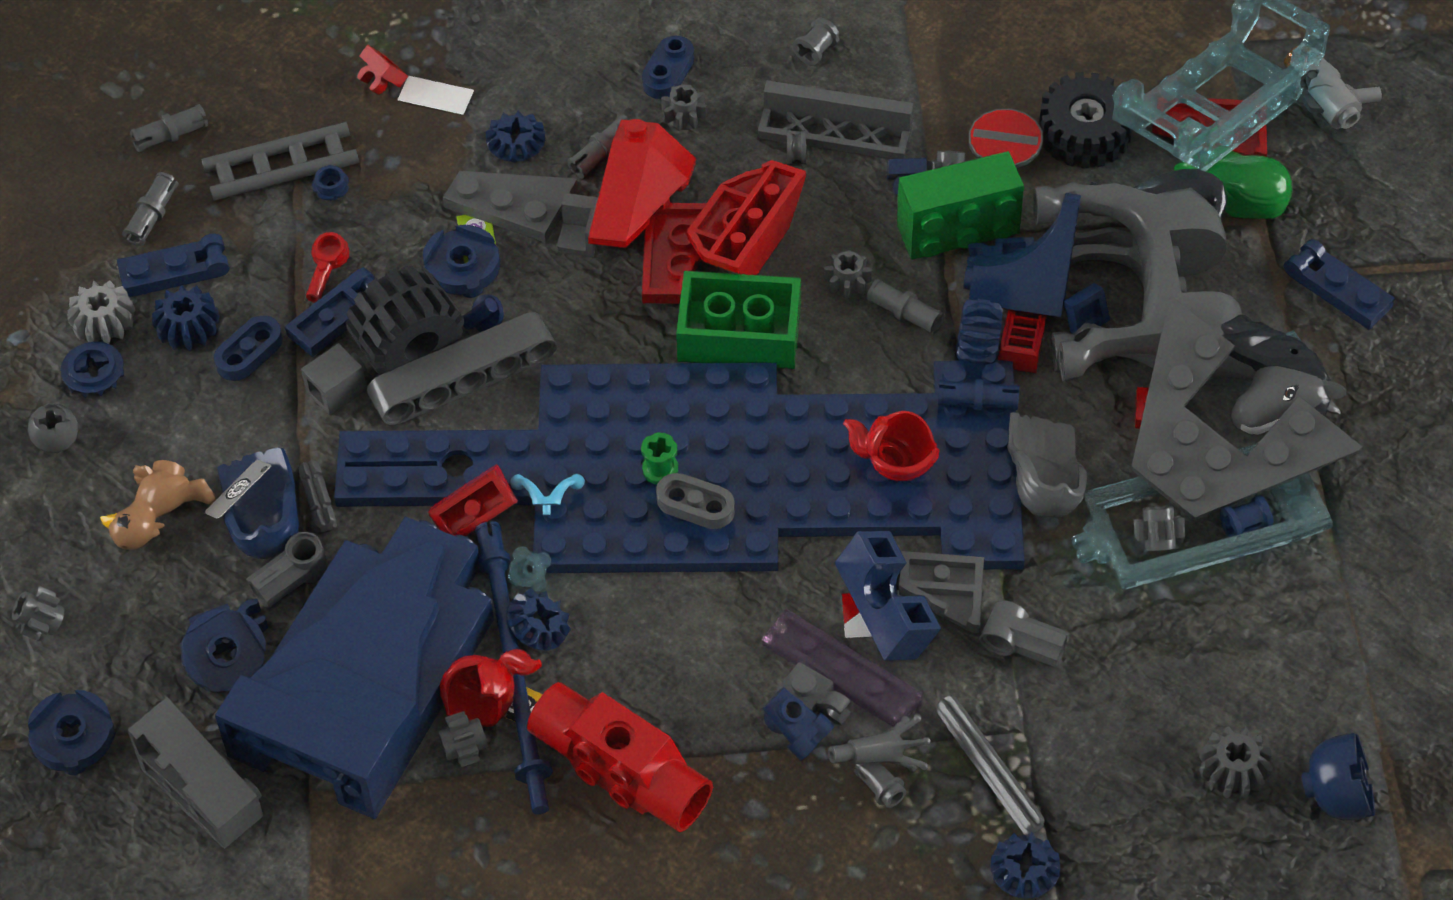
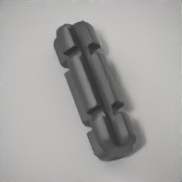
(317, 496)

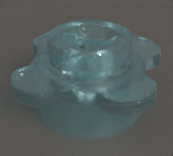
(518, 571)

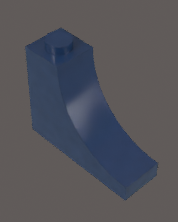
(1034, 276)

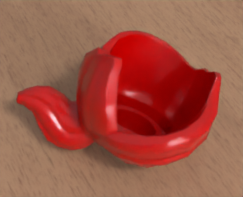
(897, 444)
(484, 685)

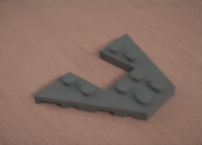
(1194, 462)

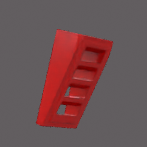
(1023, 358)

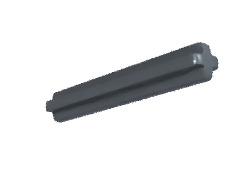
(990, 765)

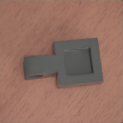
(817, 693)

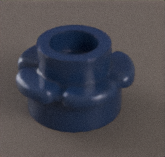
(330, 183)

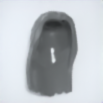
(1046, 465)

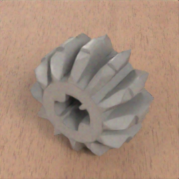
(101, 312)

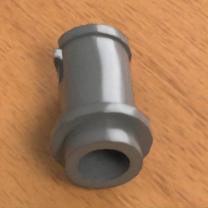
(886, 787)

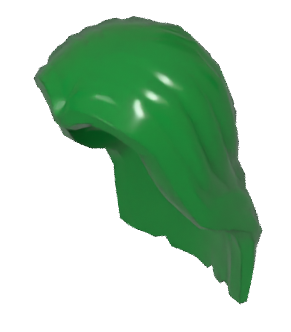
(1254, 185)

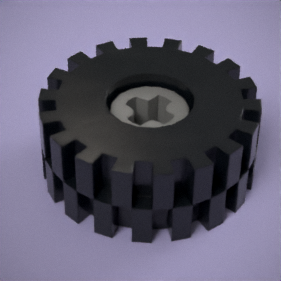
(1070, 132)

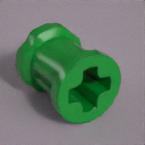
(659, 456)

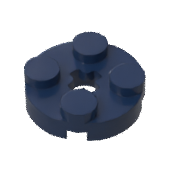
(465, 278)
(226, 626)
(73, 752)

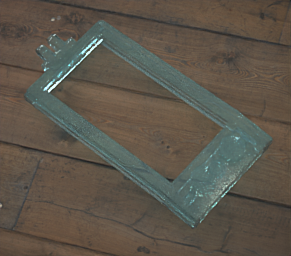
(1296, 500)

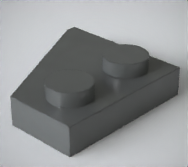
(948, 583)

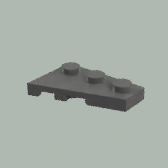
(511, 201)

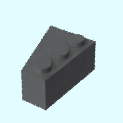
(194, 773)

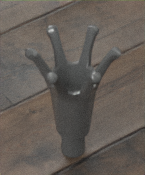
(881, 747)

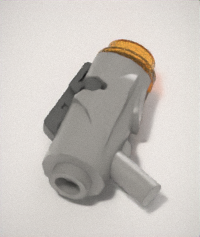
(1331, 97)

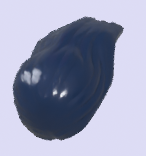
(267, 511)

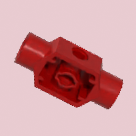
(621, 755)

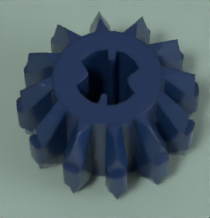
(185, 317)
(979, 331)

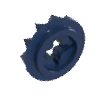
(528, 143)
(103, 356)
(531, 630)
(1038, 879)

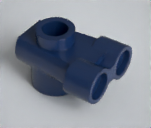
(803, 729)

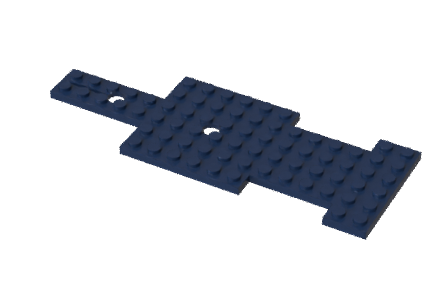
(774, 453)

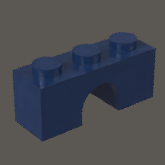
(897, 623)

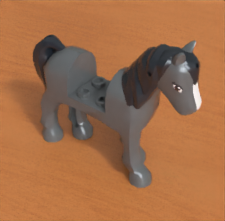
(1171, 235)

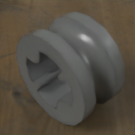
(796, 147)

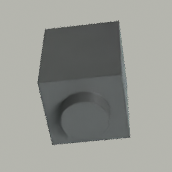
(334, 378)

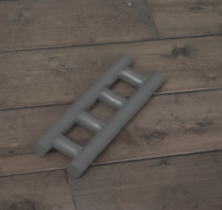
(265, 176)

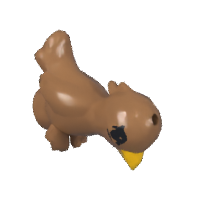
(158, 494)

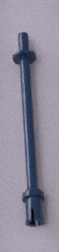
(495, 562)

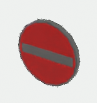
(1006, 131)

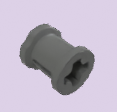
(816, 41)

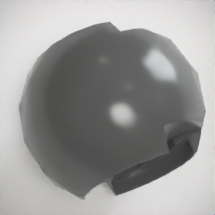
(54, 439)

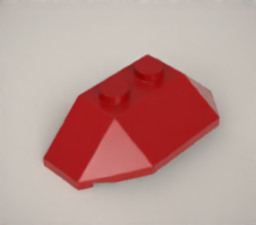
(747, 217)

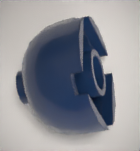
(1340, 778)

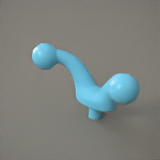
(518, 482)

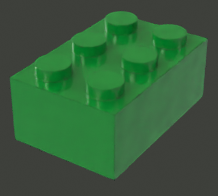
(959, 205)
(738, 319)

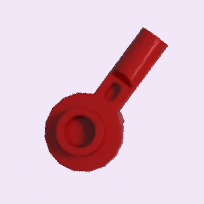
(328, 253)

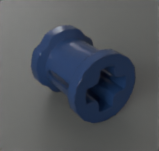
(1246, 517)

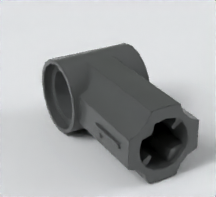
(287, 570)
(1013, 631)

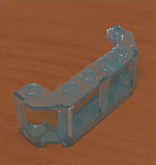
(1207, 145)

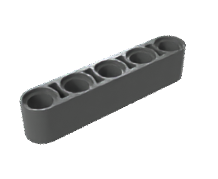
(461, 368)

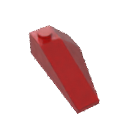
(639, 179)

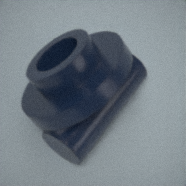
(485, 313)

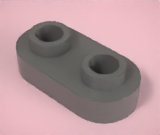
(697, 500)

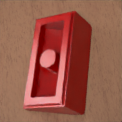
(473, 503)

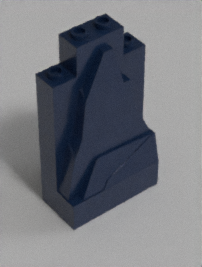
(363, 665)

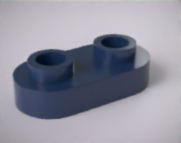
(673, 61)
(245, 349)

